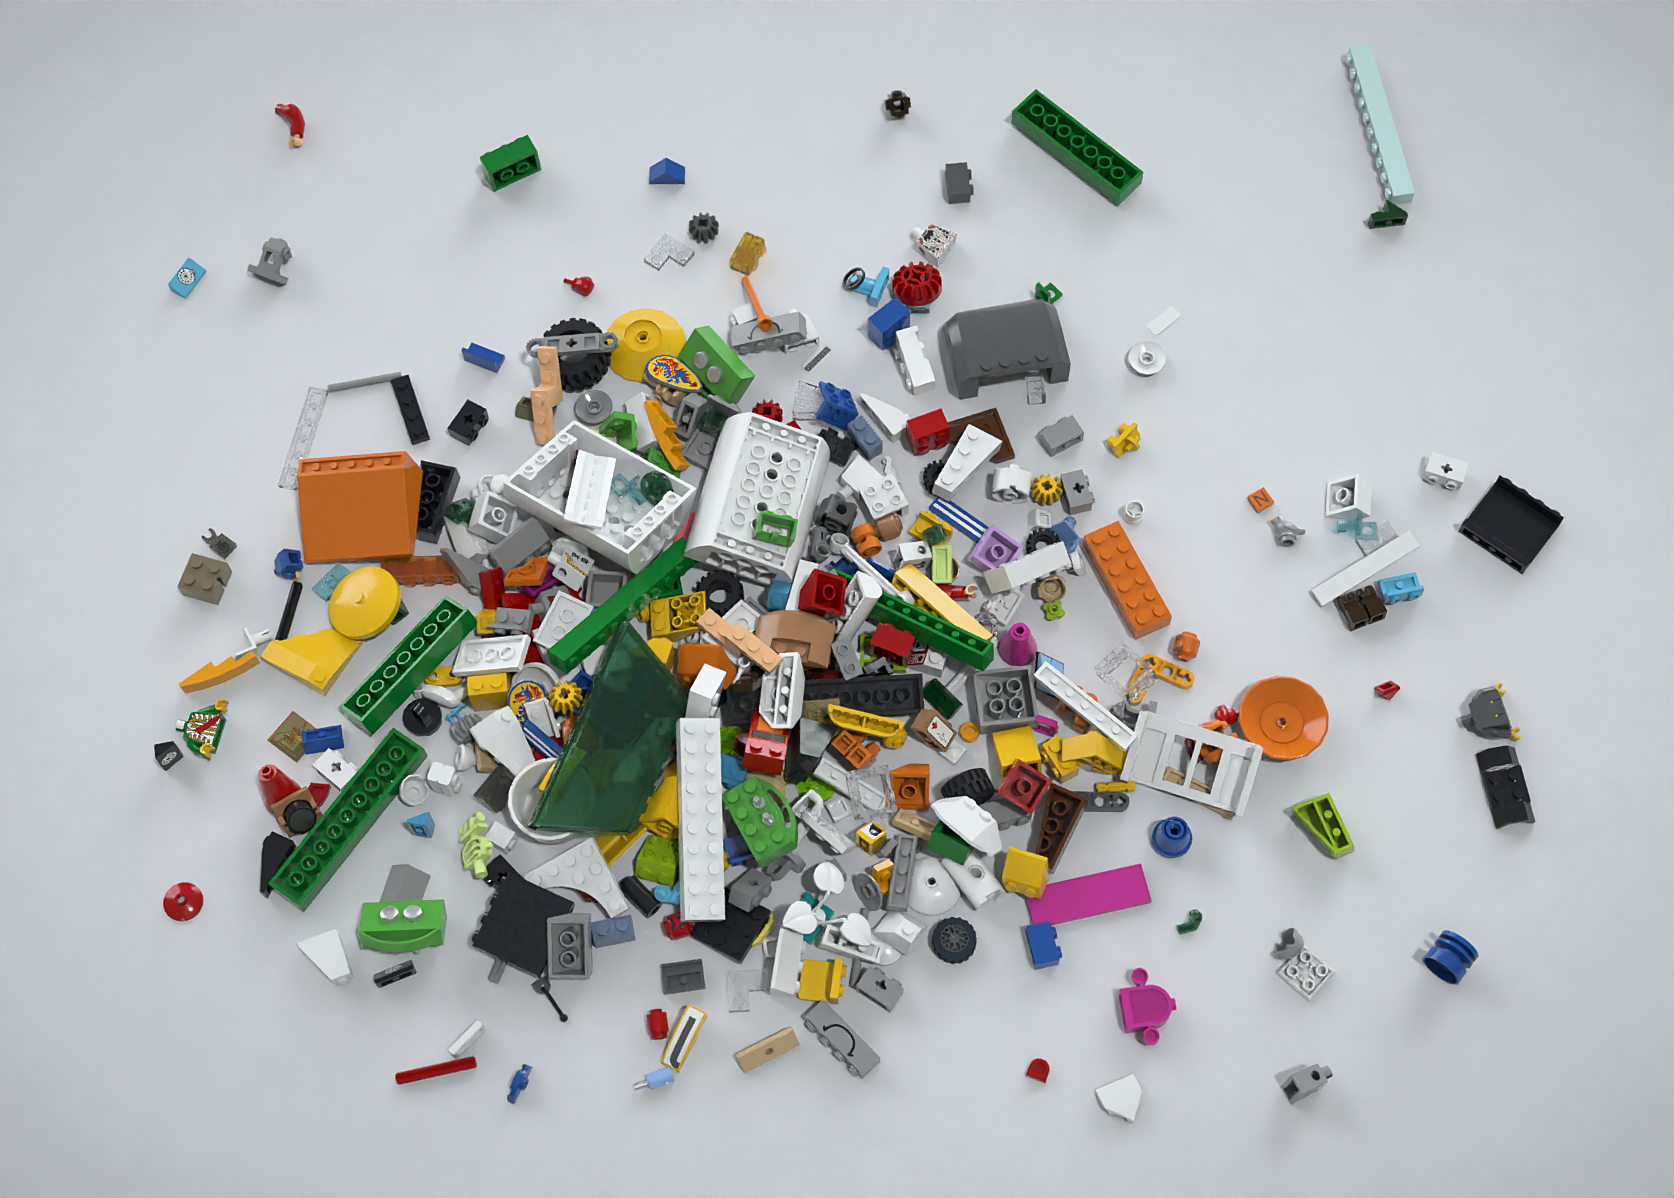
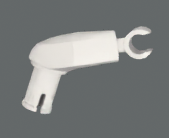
(442, 695)

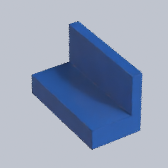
(483, 357)

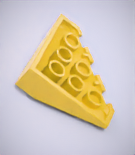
(313, 658)

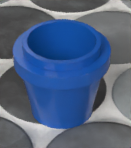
(1168, 844)

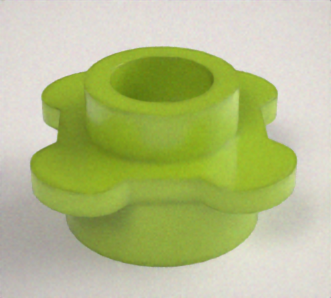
(1053, 615)

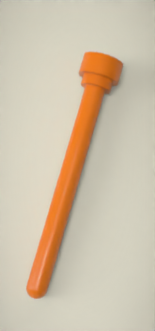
(764, 321)

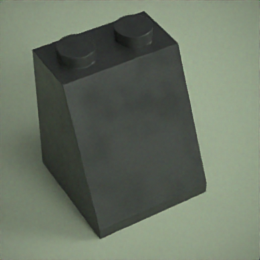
(807, 746)

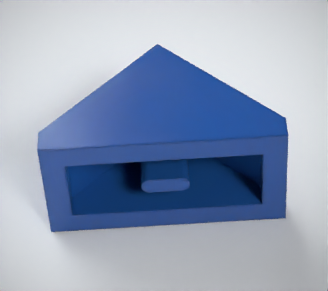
(667, 172)

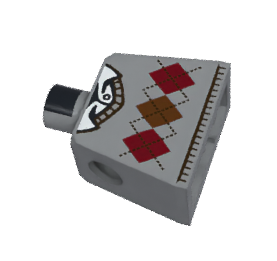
(1305, 1082)

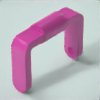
(1049, 722)

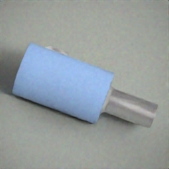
(656, 1079)

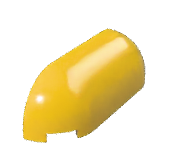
(862, 721)

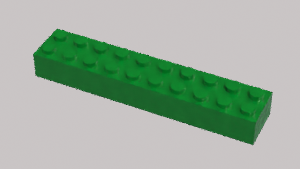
(347, 820)

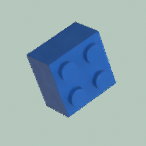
(885, 323)

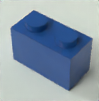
(1042, 945)

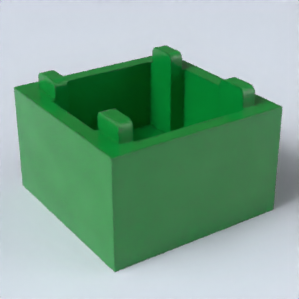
(949, 844)

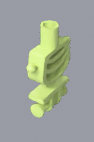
(477, 848)

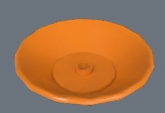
(1289, 701)

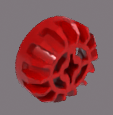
(917, 291)

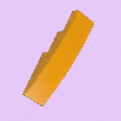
(664, 432)
(210, 675)

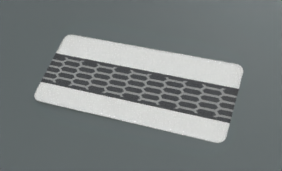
(817, 358)

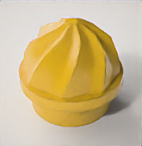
(645, 615)

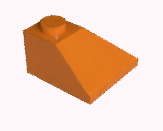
(911, 786)

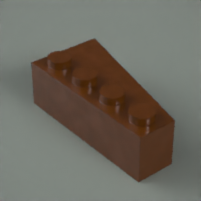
(1059, 823)

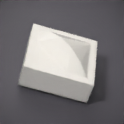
(954, 752)

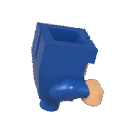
(287, 564)

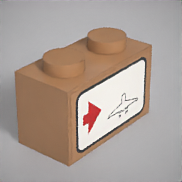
(933, 729)

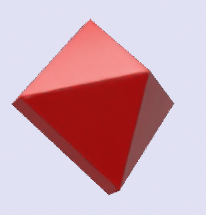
(1387, 689)

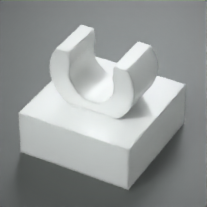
(1076, 564)

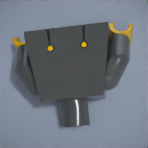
(1490, 714)

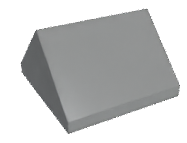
(405, 884)

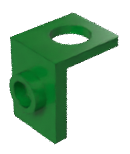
(1043, 293)

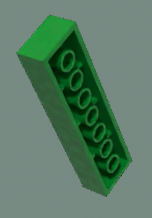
(1077, 147)
(408, 664)

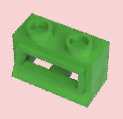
(771, 519)

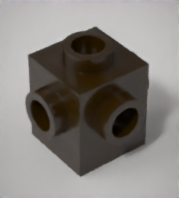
(900, 109)

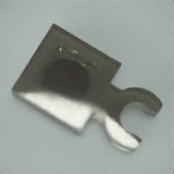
(220, 545)

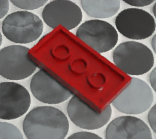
(522, 601)

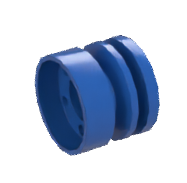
(1450, 957)

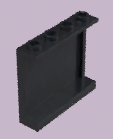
(1511, 524)
(518, 923)

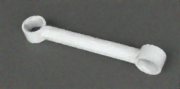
(865, 567)

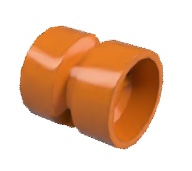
(866, 540)

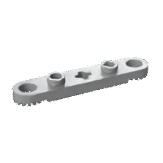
(584, 343)

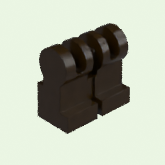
(1370, 608)

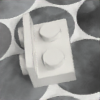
(1003, 605)
(541, 714)

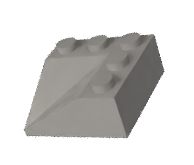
(1005, 699)

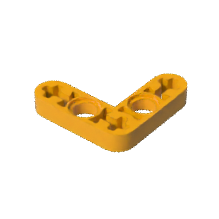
(1158, 665)

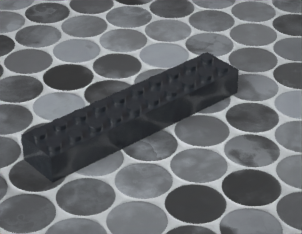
(866, 694)

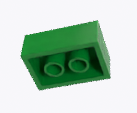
(510, 163)

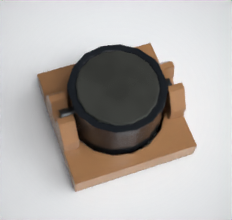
(298, 814)

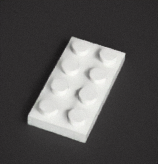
(491, 655)

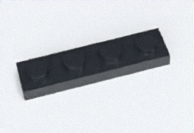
(410, 409)

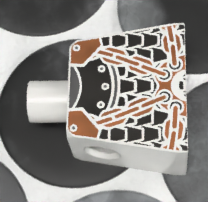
(934, 243)

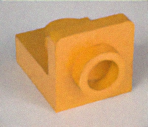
(882, 875)

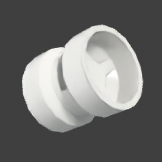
(1135, 508)

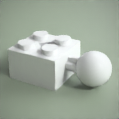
(492, 514)

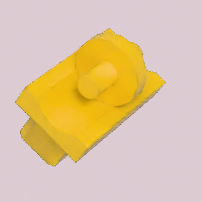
(1126, 441)

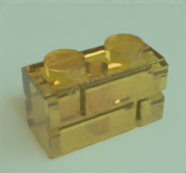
(747, 254)

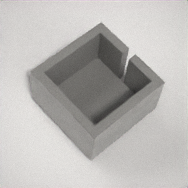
(603, 585)

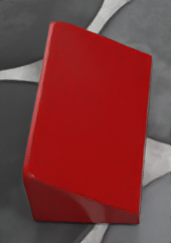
(492, 587)

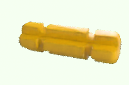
(1116, 786)

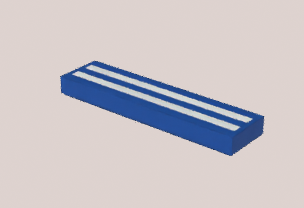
(958, 518)
(540, 740)

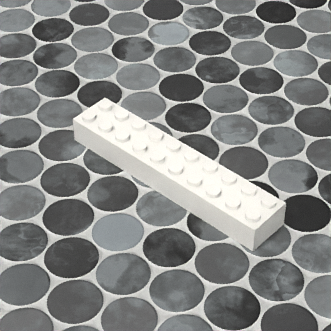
(700, 820)

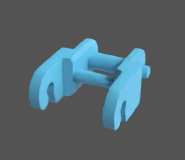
(455, 712)

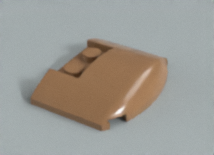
(798, 632)

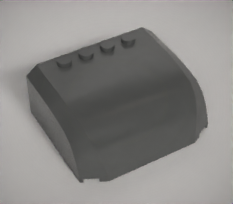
(1006, 342)

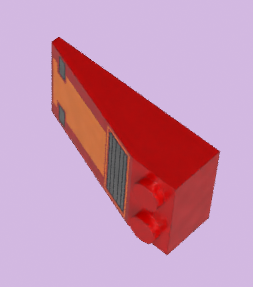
(765, 746)

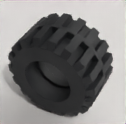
(725, 582)
(970, 783)

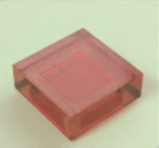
(825, 675)

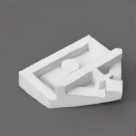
(1121, 1097)

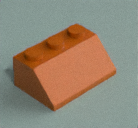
(694, 656)

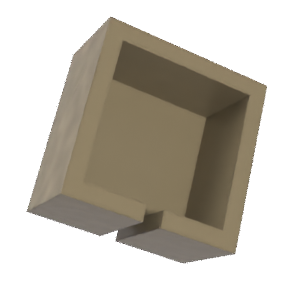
(201, 578)

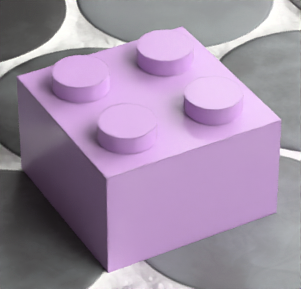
(994, 549)

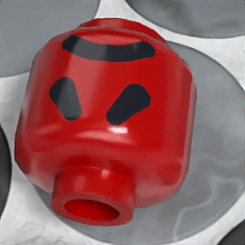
(675, 928)

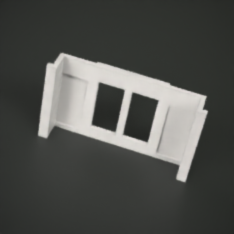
(1151, 751)

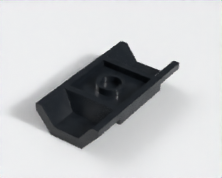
(1505, 786)

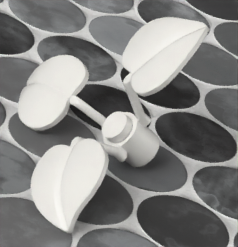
(804, 921)

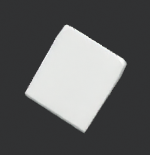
(1039, 519)

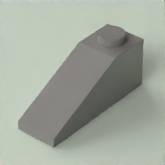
(465, 568)

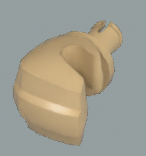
(667, 394)

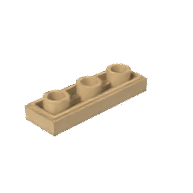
(767, 1049)

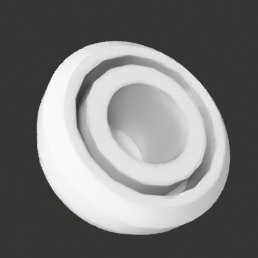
(464, 758)

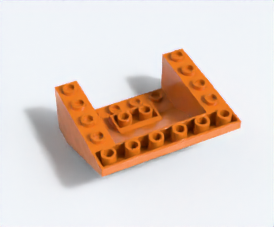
(359, 506)

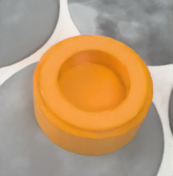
(969, 732)

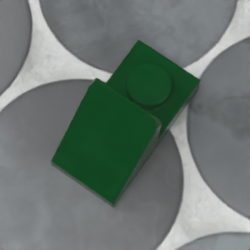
(1391, 216)

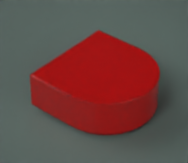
(1038, 1070)

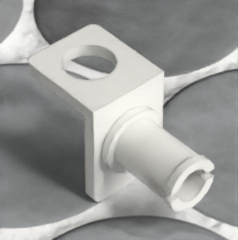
(254, 641)

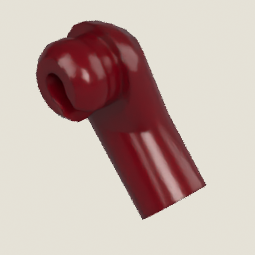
(1189, 744)

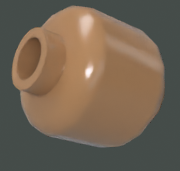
(888, 527)

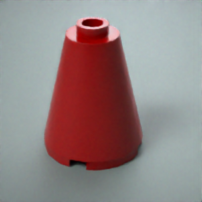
(275, 785)

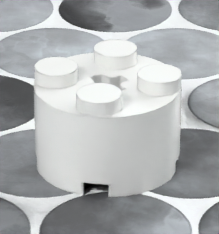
(1011, 484)

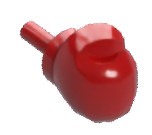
(583, 284)
(1225, 714)

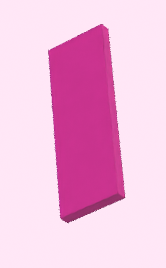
(1090, 895)

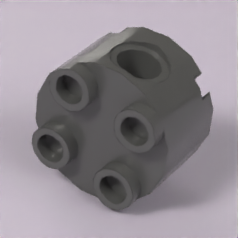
(836, 515)

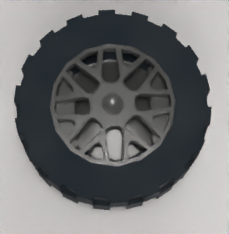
(954, 940)

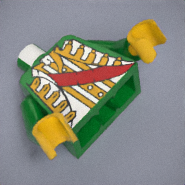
(204, 728)

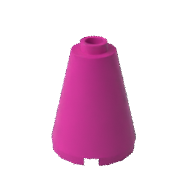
(1018, 645)

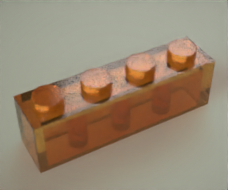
(420, 571)

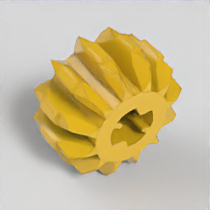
(1039, 486)
(565, 704)

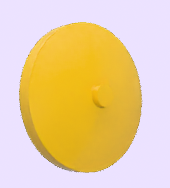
(364, 602)

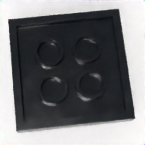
(734, 934)

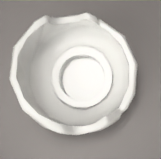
(413, 790)

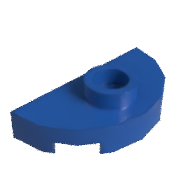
(519, 1083)

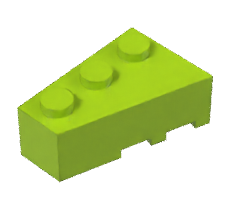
(1325, 824)

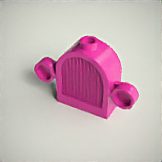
(1145, 1007)

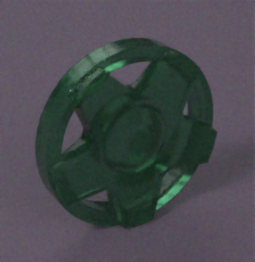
(656, 486)

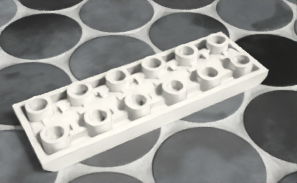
(589, 490)

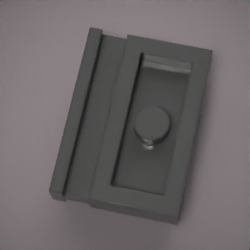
(683, 976)

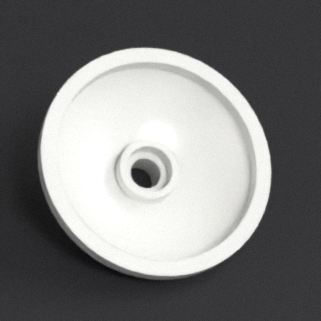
(539, 673)
(935, 898)

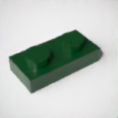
(942, 698)

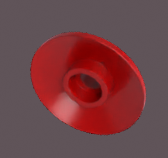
(189, 907)

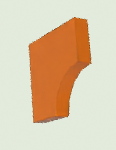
(529, 574)

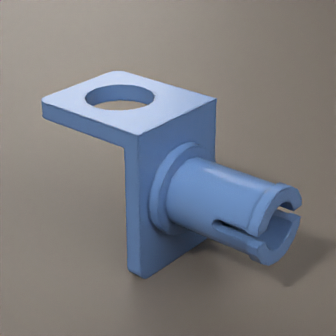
(1066, 533)

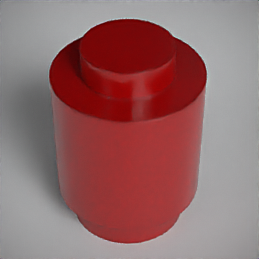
(657, 1024)

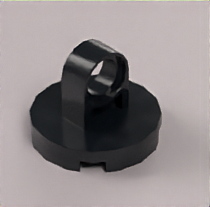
(422, 717)

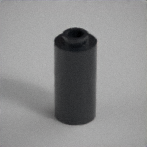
(640, 895)

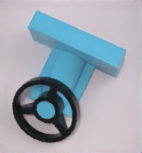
(868, 286)

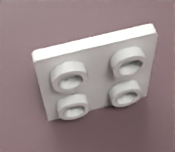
(884, 497)

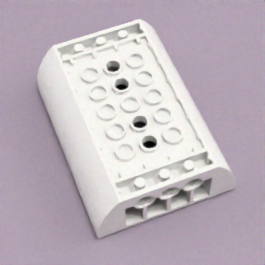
(547, 479)
(739, 483)

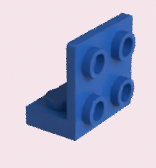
(837, 406)

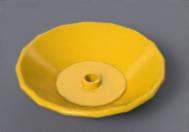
(662, 337)

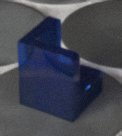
(844, 566)

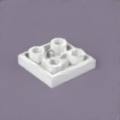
(1306, 973)

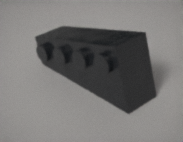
(437, 492)

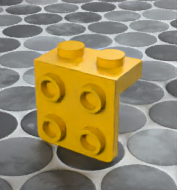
(822, 981)

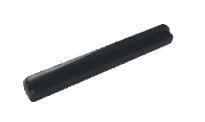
(289, 611)

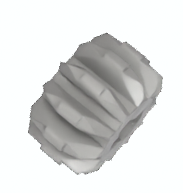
(461, 728)

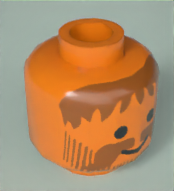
(1186, 646)

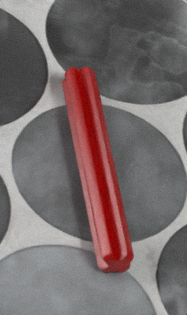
(436, 1070)

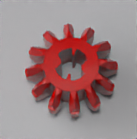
(769, 409)

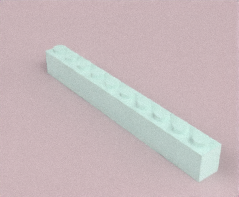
(1380, 124)

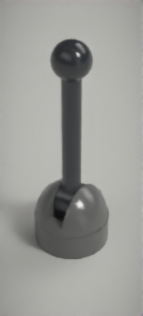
(543, 986)

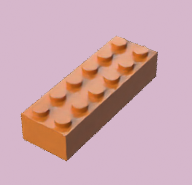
(1127, 580)

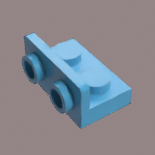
(732, 770)

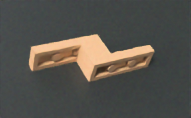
(546, 395)
(739, 641)

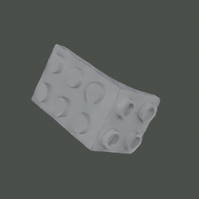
(702, 445)

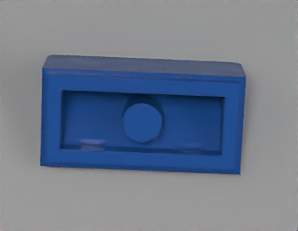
(323, 738)

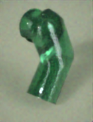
(1192, 924)

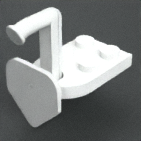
(824, 829)

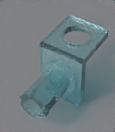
(630, 488)
(1355, 526)

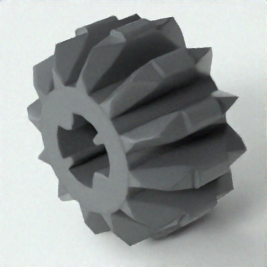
(703, 227)

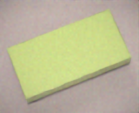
(942, 564)

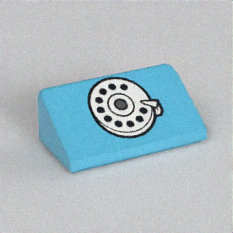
(186, 278)

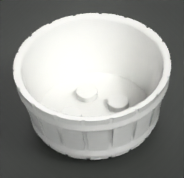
(524, 798)

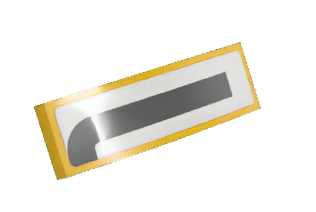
(684, 1038)

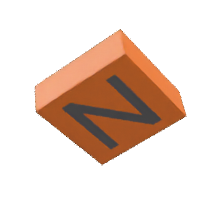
(1260, 500)

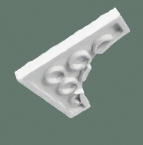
(584, 870)

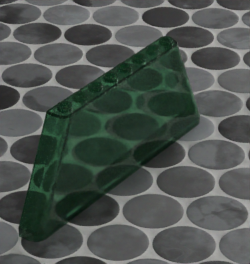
(614, 743)

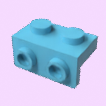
(1400, 588)

